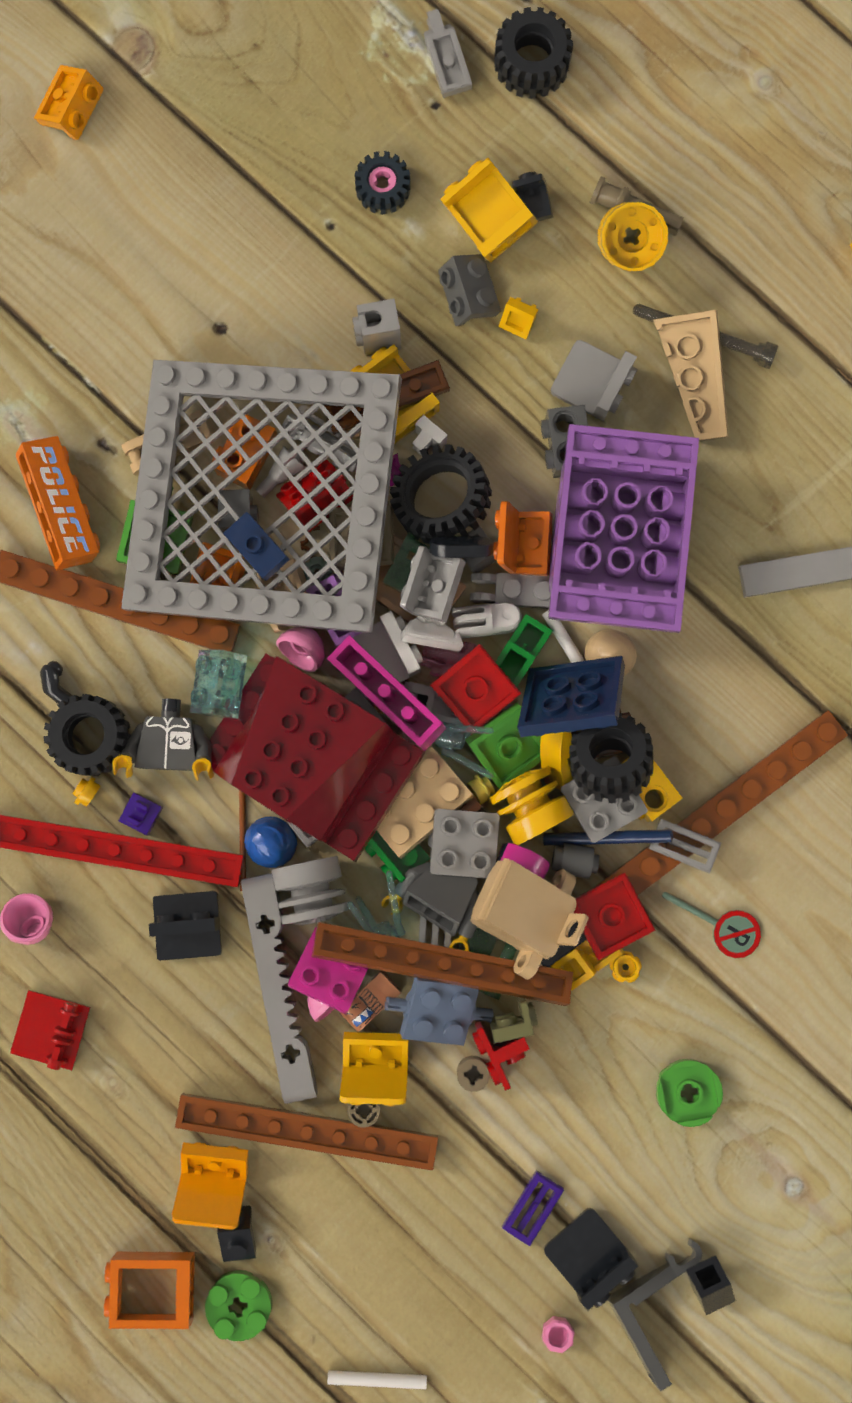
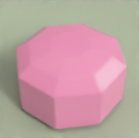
(558, 1334)

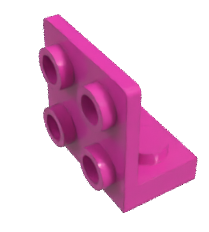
(326, 980)

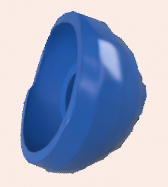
(270, 842)

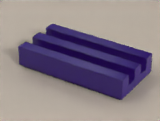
(546, 1184)

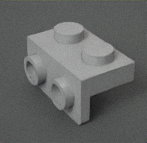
(431, 585)

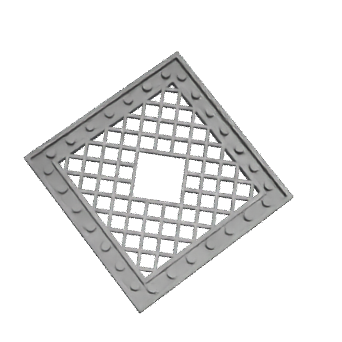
(169, 384)

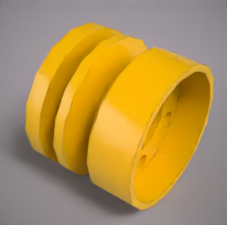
(649, 242)
(531, 805)

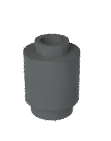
(575, 859)

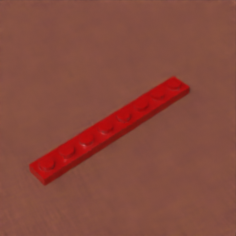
(120, 851)

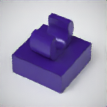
(140, 814)

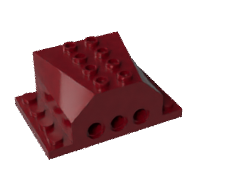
(313, 756)

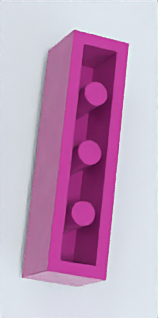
(387, 693)

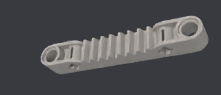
(297, 1075)

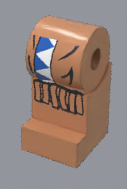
(370, 1000)

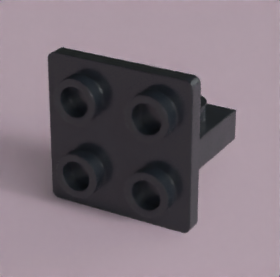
(186, 925)

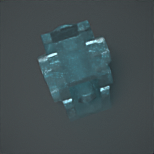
(218, 683)

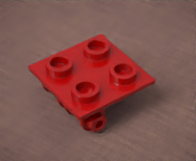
(50, 1030)

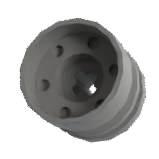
(310, 890)

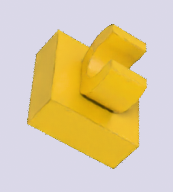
(518, 317)

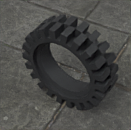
(429, 465)

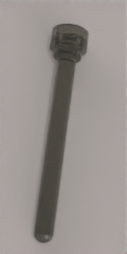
(762, 353)

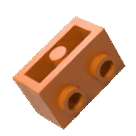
(251, 447)

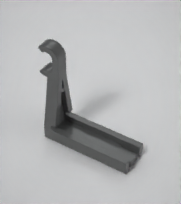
(639, 1291)

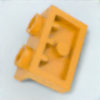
(69, 101)

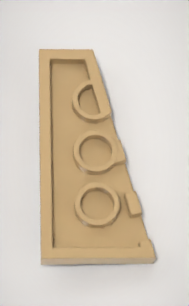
(697, 368)

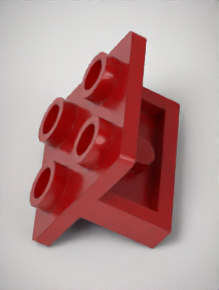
(290, 495)
(508, 1051)

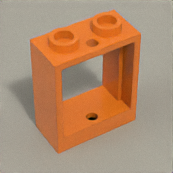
(185, 1266)

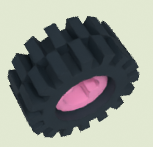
(384, 198)

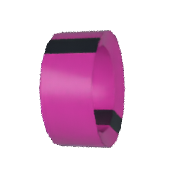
(524, 857)

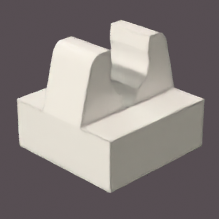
(428, 435)

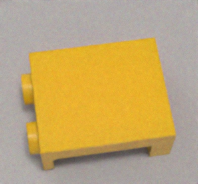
(488, 209)
(389, 362)

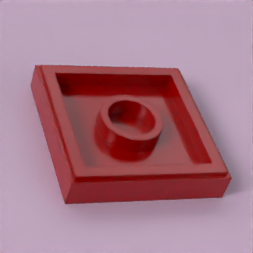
(475, 688)
(614, 916)

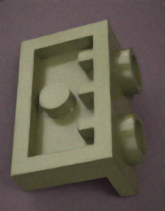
(511, 1027)

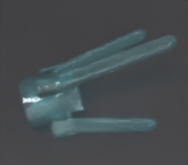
(454, 738)
(384, 927)

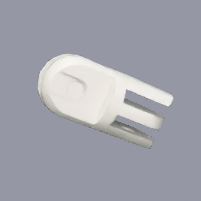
(486, 619)

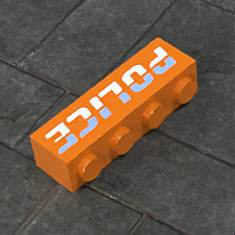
(57, 502)

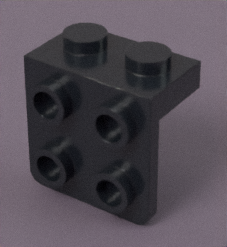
(591, 1258)

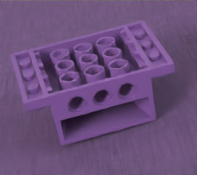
(622, 528)

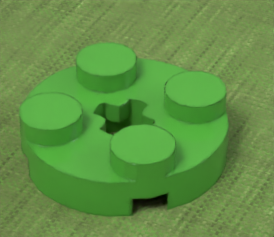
(704, 1103)
(227, 1322)

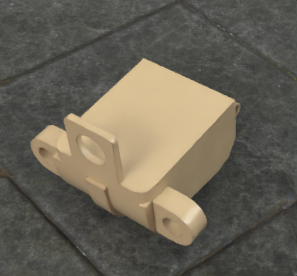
(528, 913)

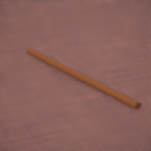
(242, 831)

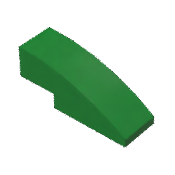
(523, 648)

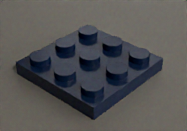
(572, 697)

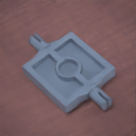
(438, 1012)

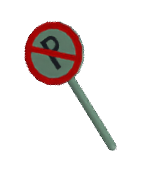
(734, 933)

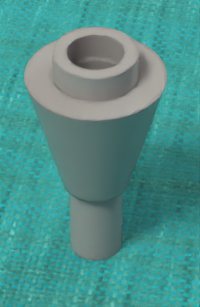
(276, 474)

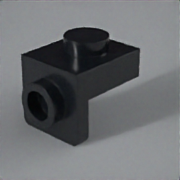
(534, 193)
(239, 1242)

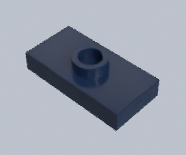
(256, 546)

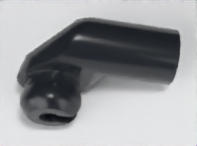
(50, 682)

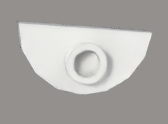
(431, 634)

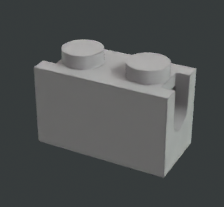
(377, 326)

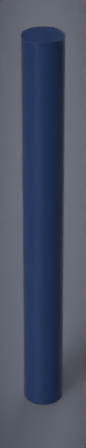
(616, 837)

